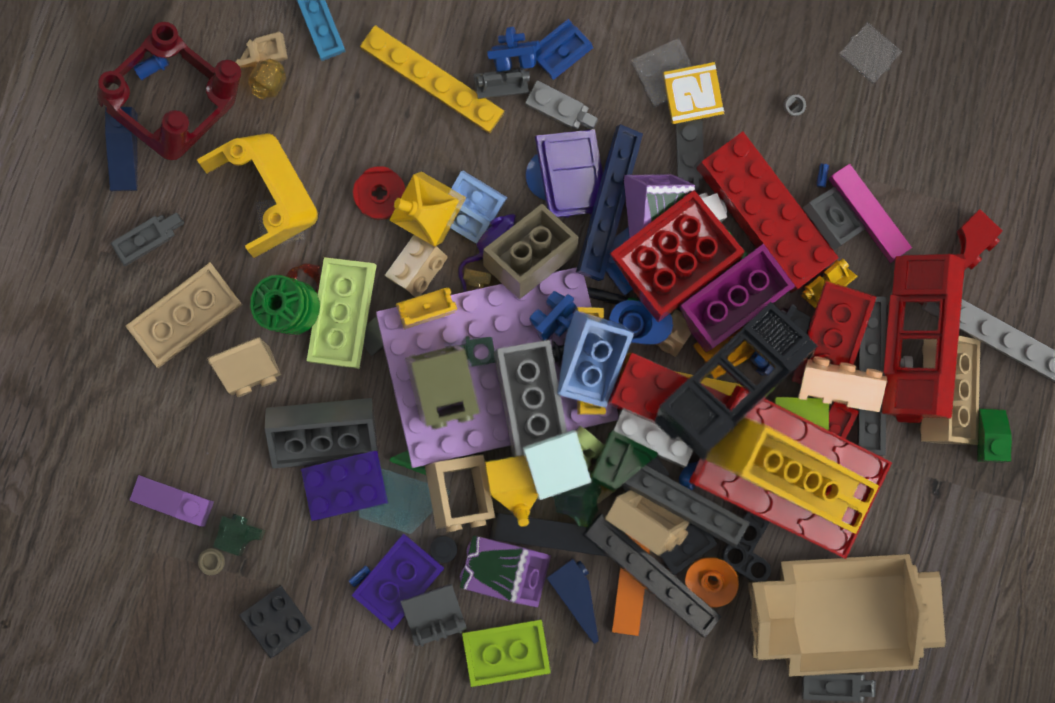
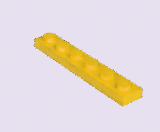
(431, 79)

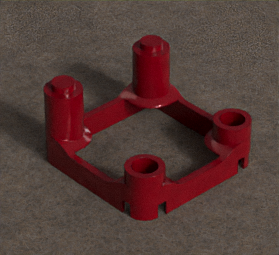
(172, 138)

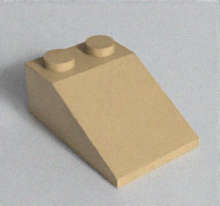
(246, 367)

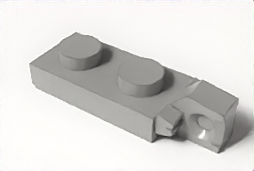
(559, 107)

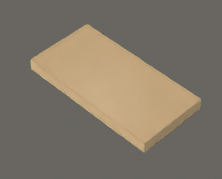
(183, 315)

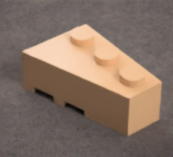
(843, 384)

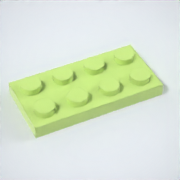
(343, 314)

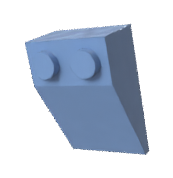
(592, 358)

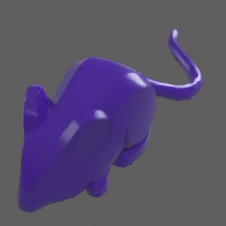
(498, 227)

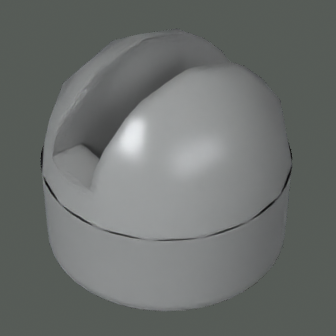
(797, 109)

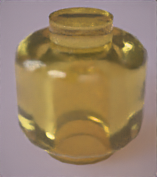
(267, 79)

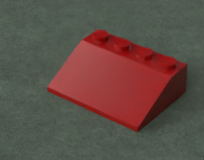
(677, 255)

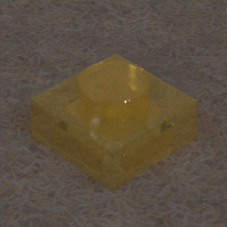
(477, 278)

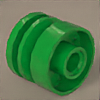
(285, 305)

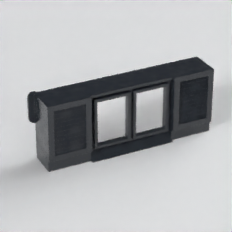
(699, 416)

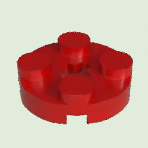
(368, 183)

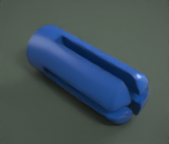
(822, 175)
(359, 576)

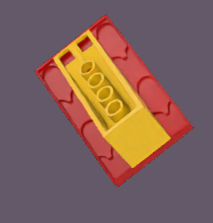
(794, 475)

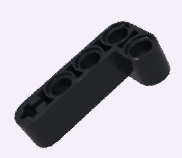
(746, 549)

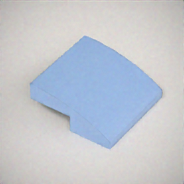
(479, 207)

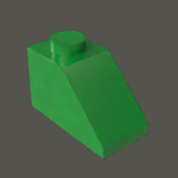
(994, 436)

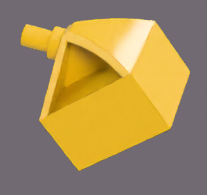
(427, 208)
(512, 486)

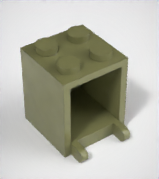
(440, 380)

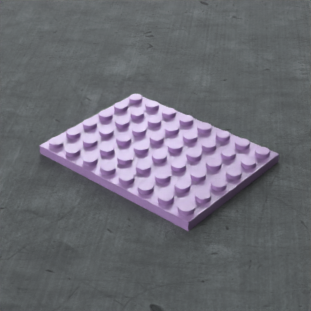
(479, 314)

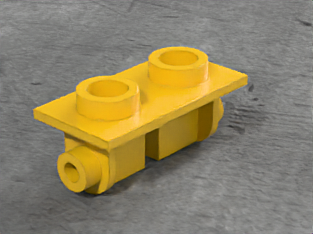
(837, 273)

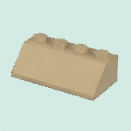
(965, 413)

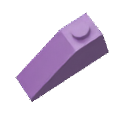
(171, 501)

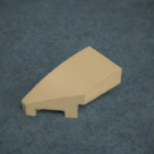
(263, 48)

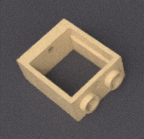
(439, 494)
(647, 522)

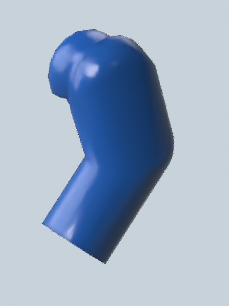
(686, 475)

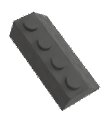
(320, 432)

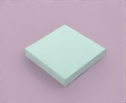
(557, 464)

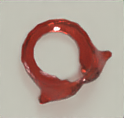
(311, 270)

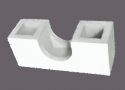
(654, 438)

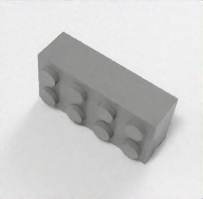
(529, 394)

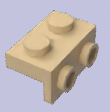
(416, 266)

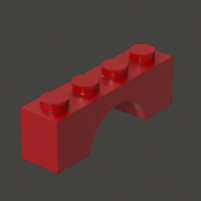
(975, 236)

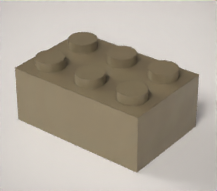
(530, 251)

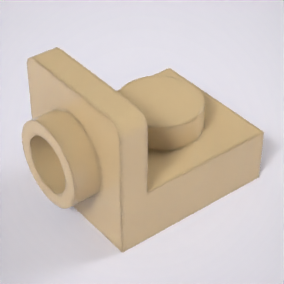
(678, 336)

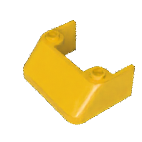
(293, 206)

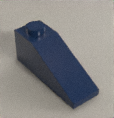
(121, 153)
(574, 590)

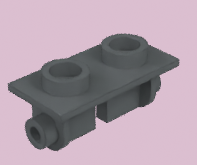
(501, 83)

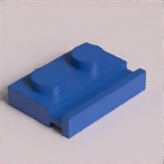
(562, 49)

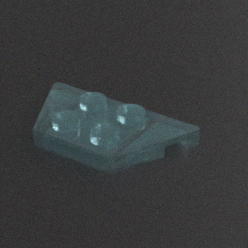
(407, 503)

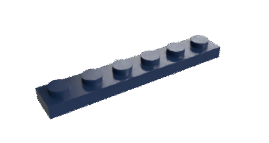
(609, 203)

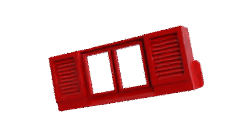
(924, 391)

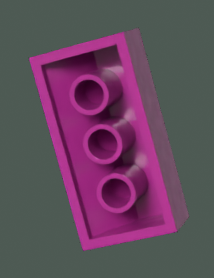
(735, 298)

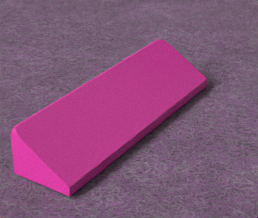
(870, 213)

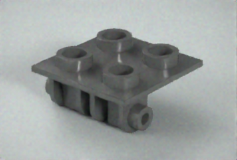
(433, 615)

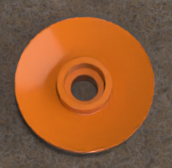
(712, 592)

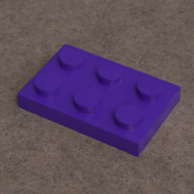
(344, 485)
(398, 576)

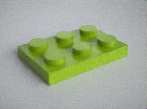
(506, 653)

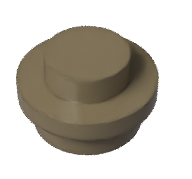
(211, 561)

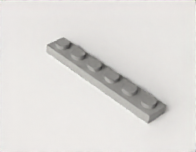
(1002, 338)

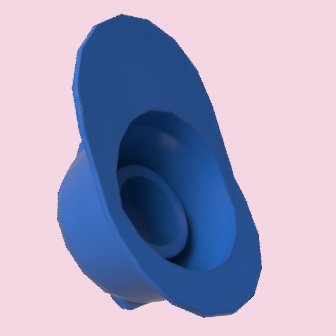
(641, 322)

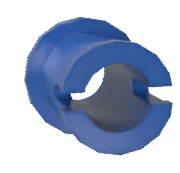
(150, 66)

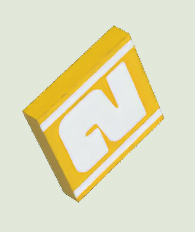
(693, 93)

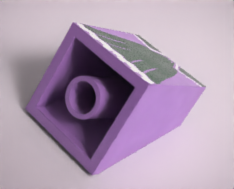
(651, 196)
(504, 571)

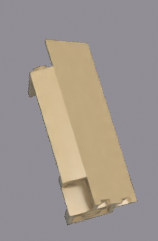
(847, 615)

